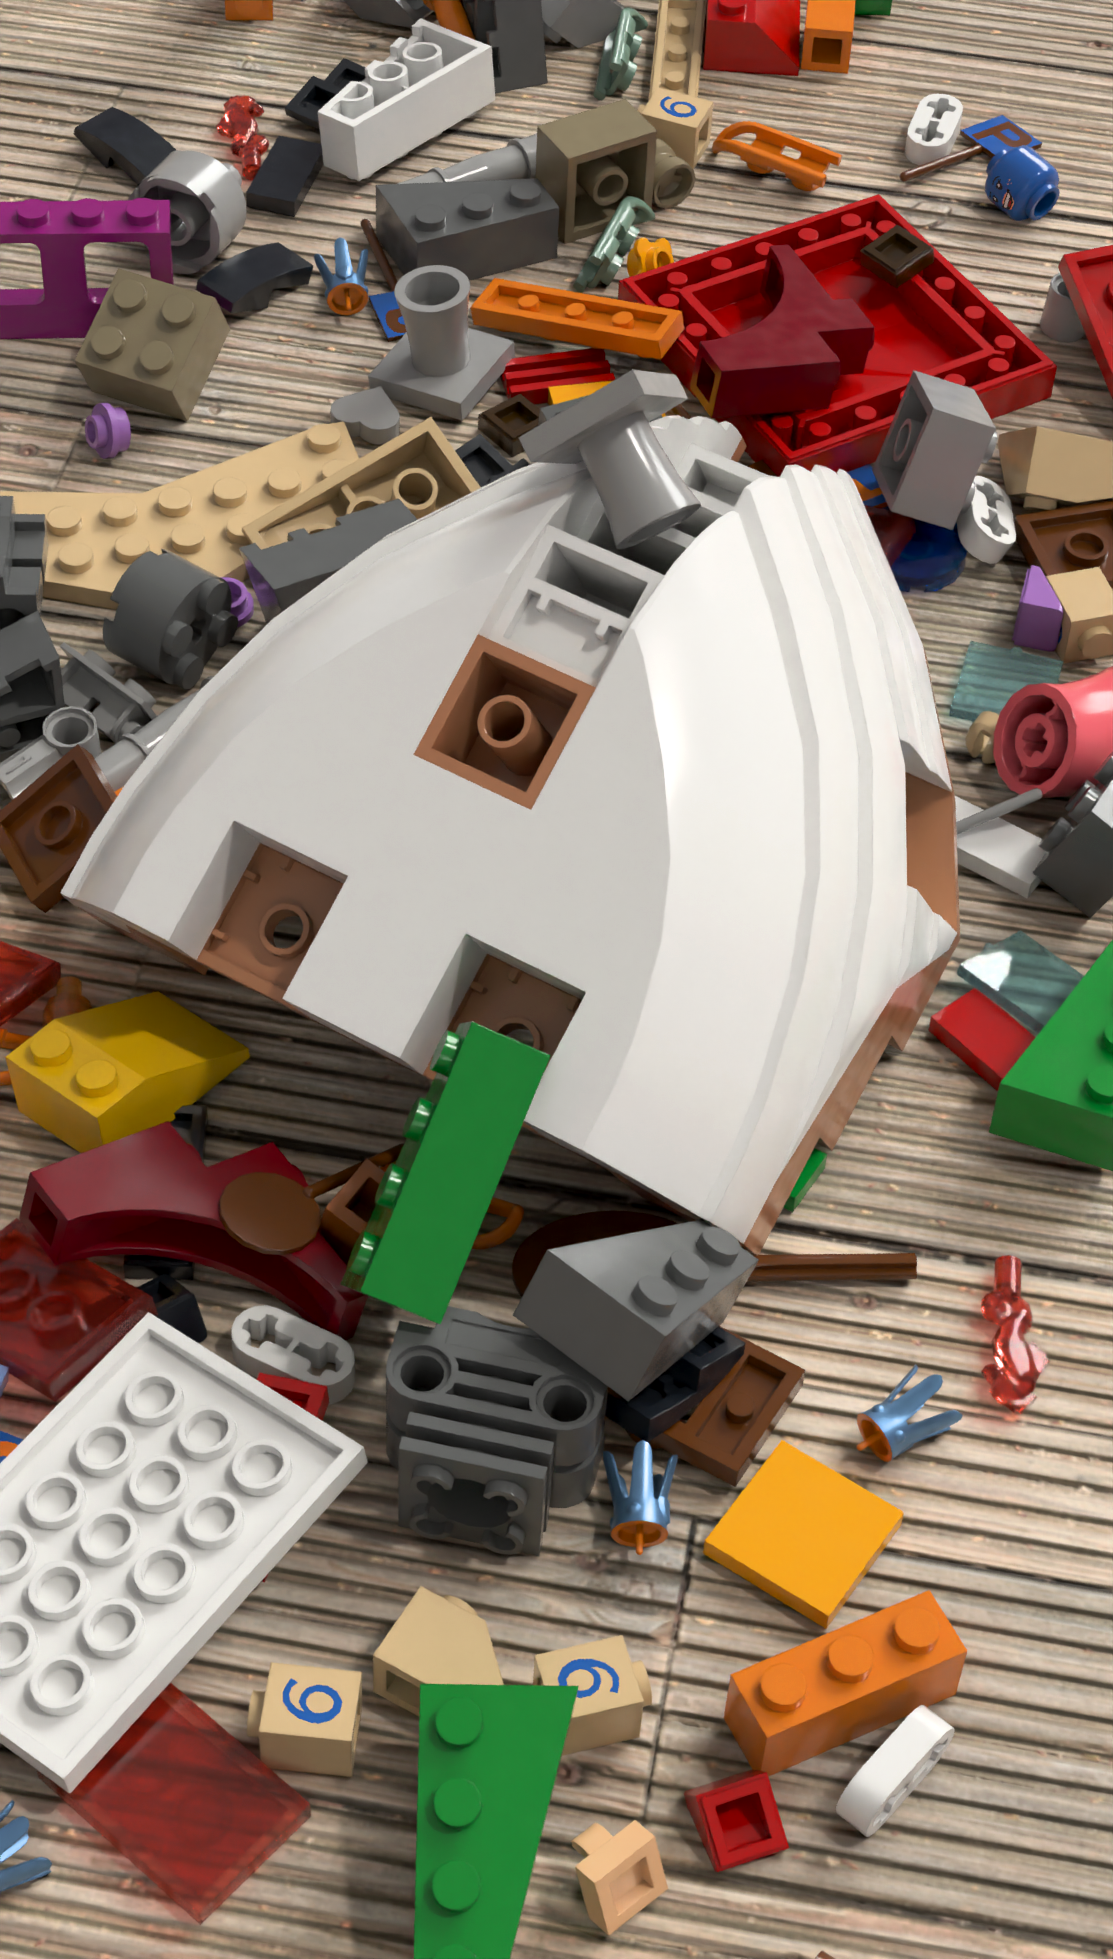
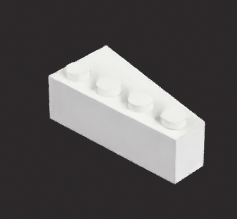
(405, 99)

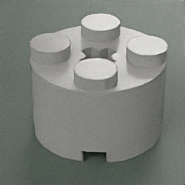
(204, 206)

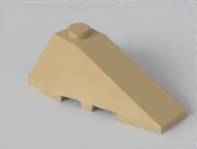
(414, 467)
(1055, 467)

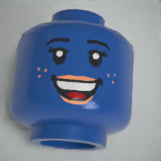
(1022, 183)

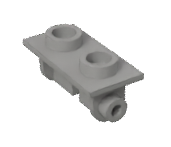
(91, 680)

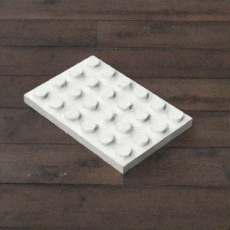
(141, 1532)

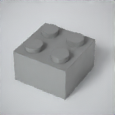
(934, 450)

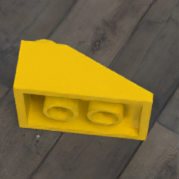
(119, 1069)

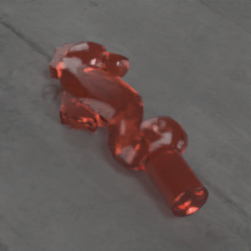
(243, 128)
(1017, 1360)

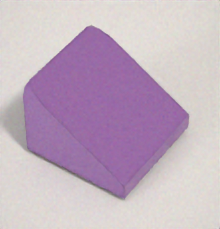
(1038, 613)

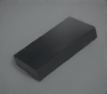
(285, 176)

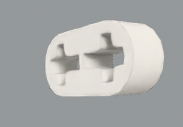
(935, 121)
(988, 525)
(295, 1350)
(894, 1770)

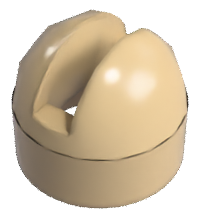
(981, 736)

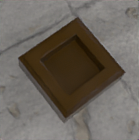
(896, 256)
(508, 422)

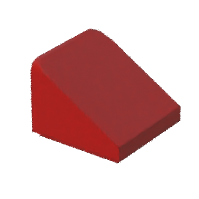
(737, 1819)

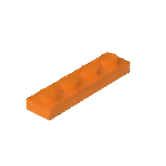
(577, 318)

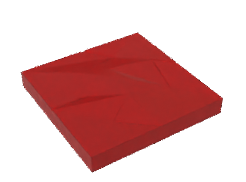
(925, 325)

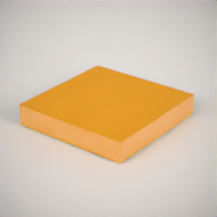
(803, 1533)

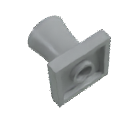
(439, 358)
(622, 453)

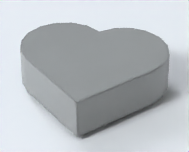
(368, 415)

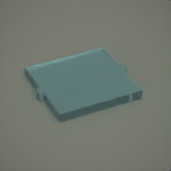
(994, 675)
(1021, 978)

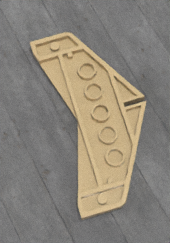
(194, 517)

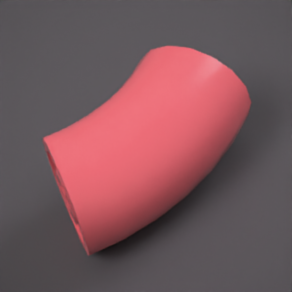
(1055, 735)

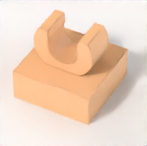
(618, 1873)

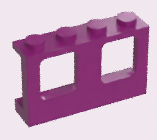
(61, 233)

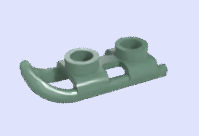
(618, 53)
(610, 243)

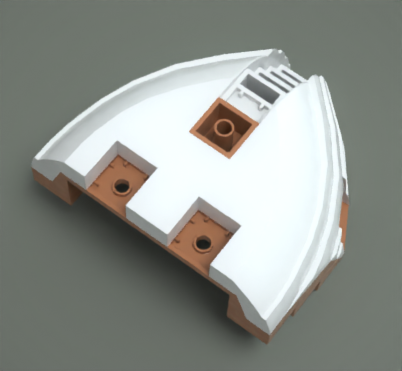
(586, 797)

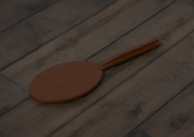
(788, 1267)

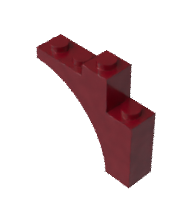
(788, 356)
(162, 1201)

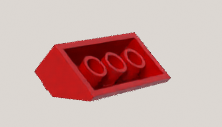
(752, 36)

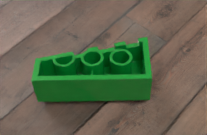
(1063, 1082)
(446, 1171)
(482, 1810)

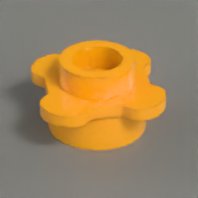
(648, 255)

